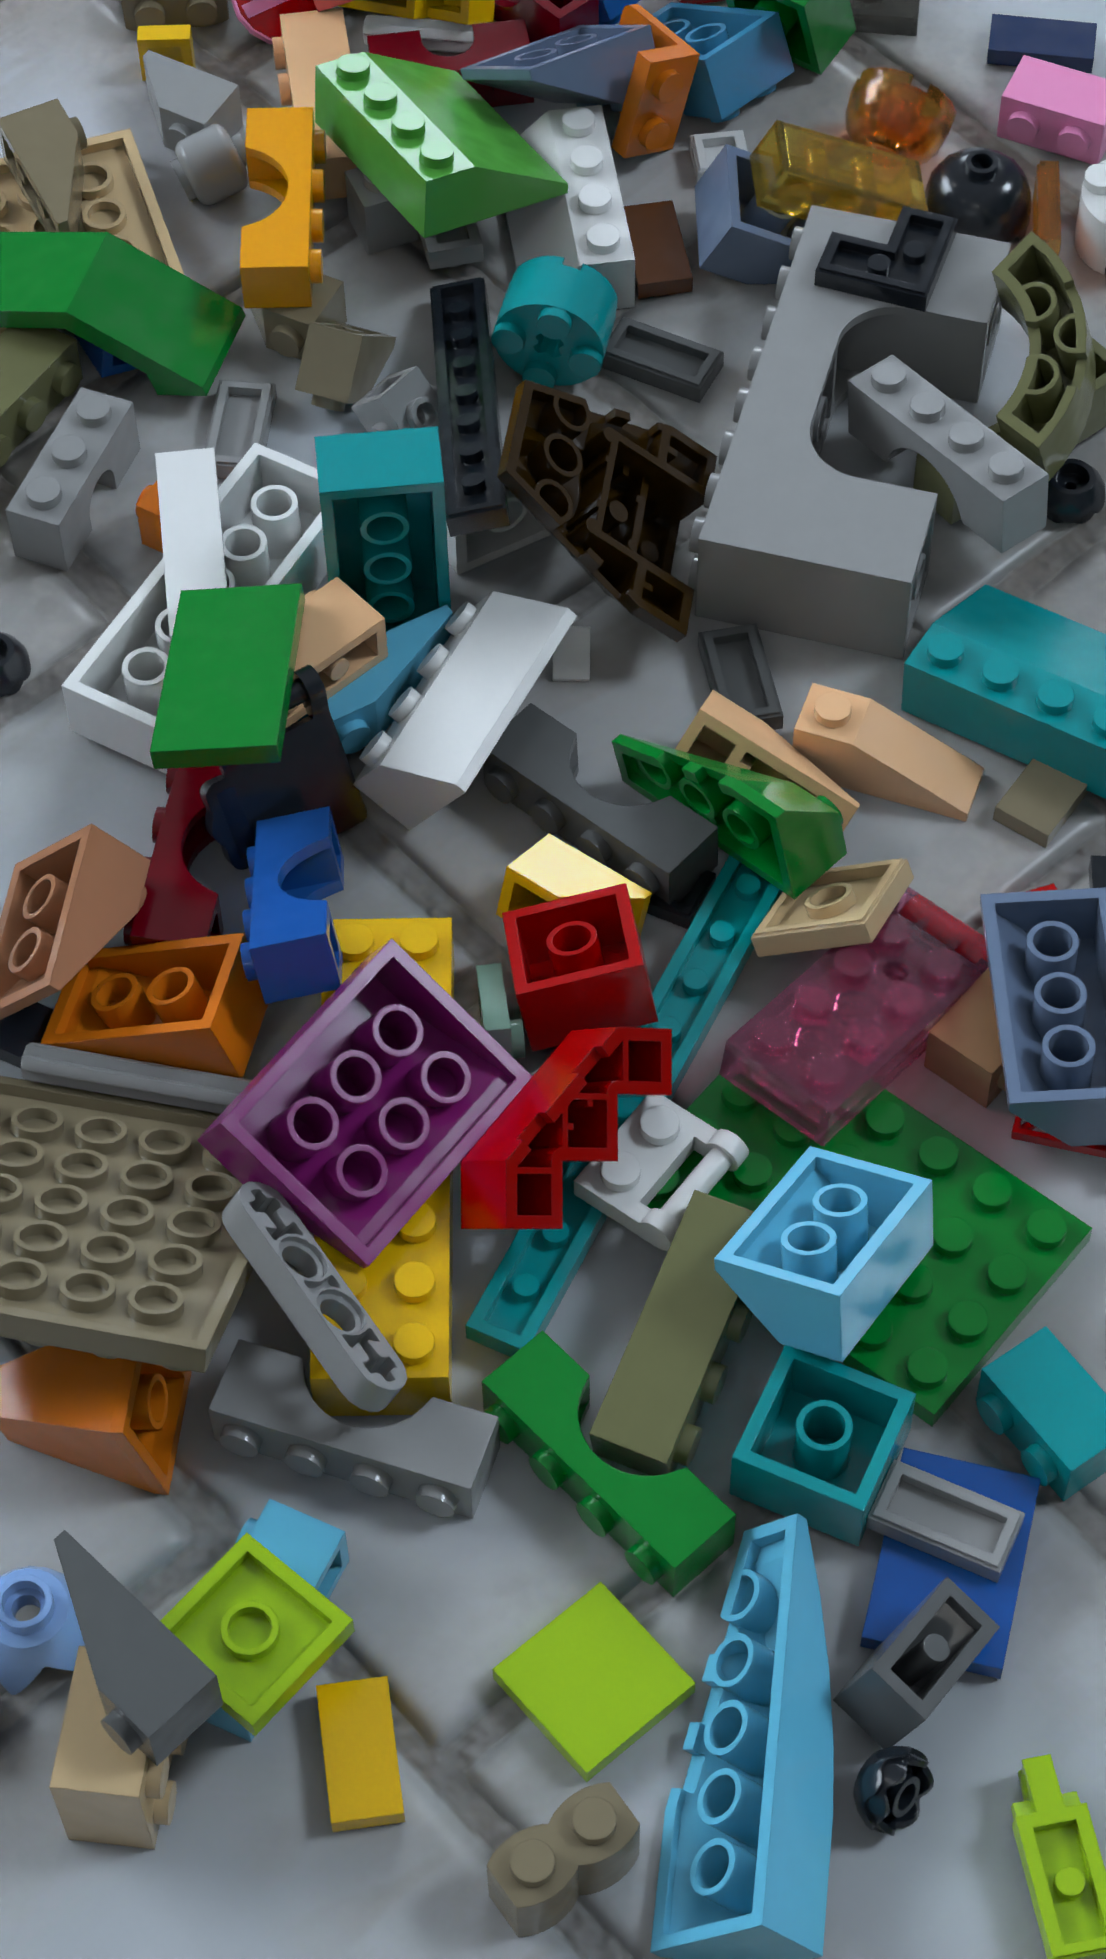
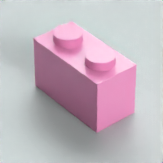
(1055, 110)

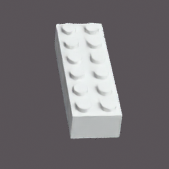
(268, 539)

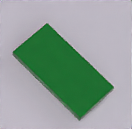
(228, 677)

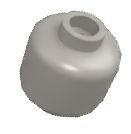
(211, 164)

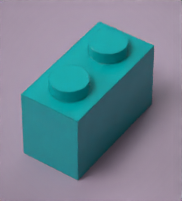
(1047, 1411)

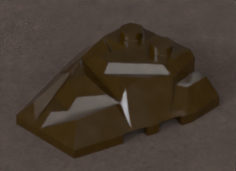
(608, 495)

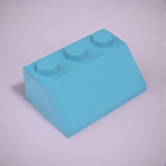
(829, 1250)

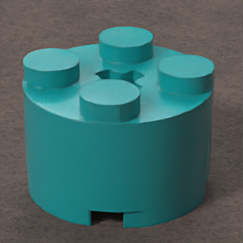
(555, 322)

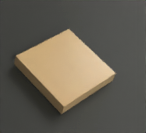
(836, 911)

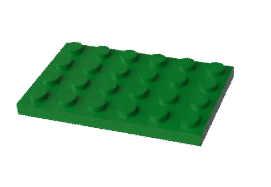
(990, 1253)

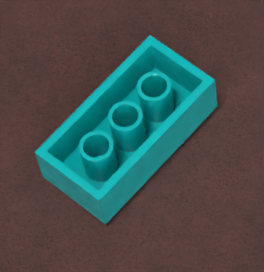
(386, 519)

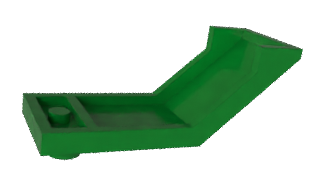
(118, 303)

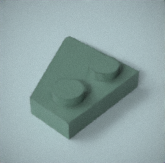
(500, 1009)

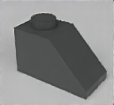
(916, 1664)

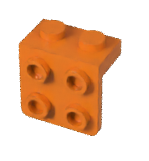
(655, 89)

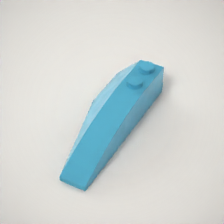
(756, 1809)

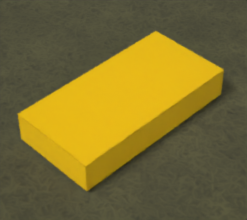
(360, 1754)

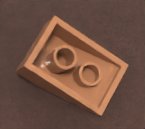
(64, 911)

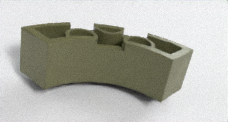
(1060, 373)

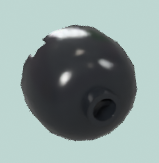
(983, 192)

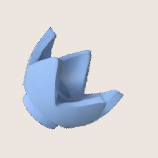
(43, 1641)

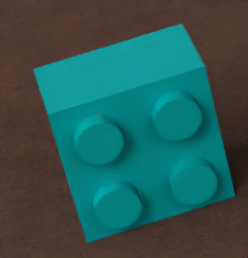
(821, 1443)

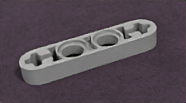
(354, 1357)

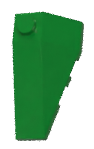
(759, 818)

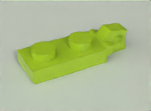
(1060, 1864)

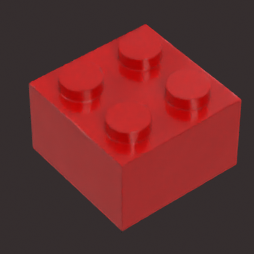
(578, 965)

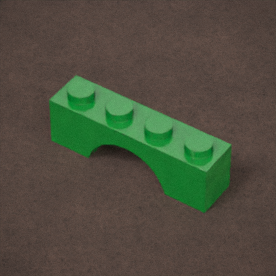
(663, 1521)

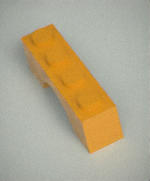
(279, 250)

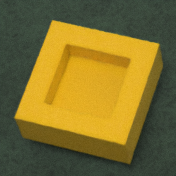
(167, 40)

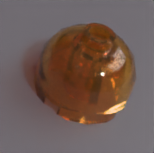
(896, 116)

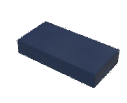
(1049, 40)

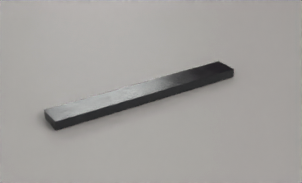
(468, 408)

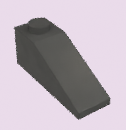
(144, 1674)

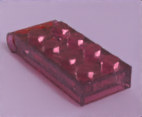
(855, 1018)

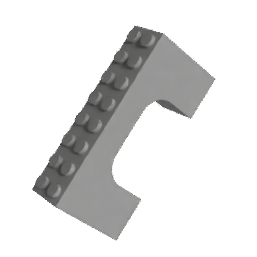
(783, 528)

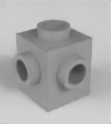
(399, 403)

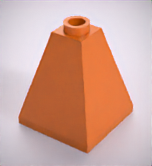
(96, 1413)

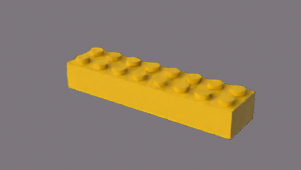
(412, 1278)

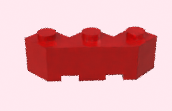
(560, 1118)

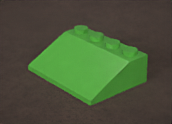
(429, 142)

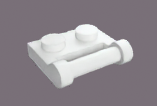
(650, 1151)

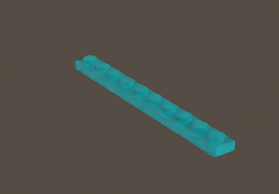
(687, 1000)

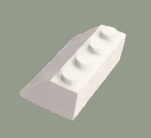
(590, 219)
(460, 704)

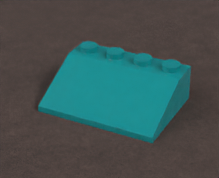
(1015, 683)

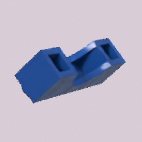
(287, 923)

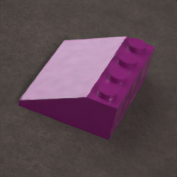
(368, 1105)

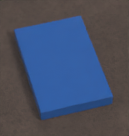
(909, 1575)

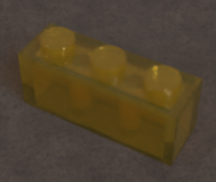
(809, 168)

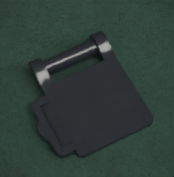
(307, 778)

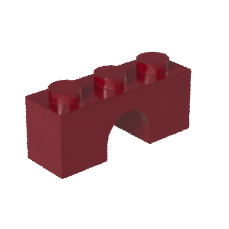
(488, 41)

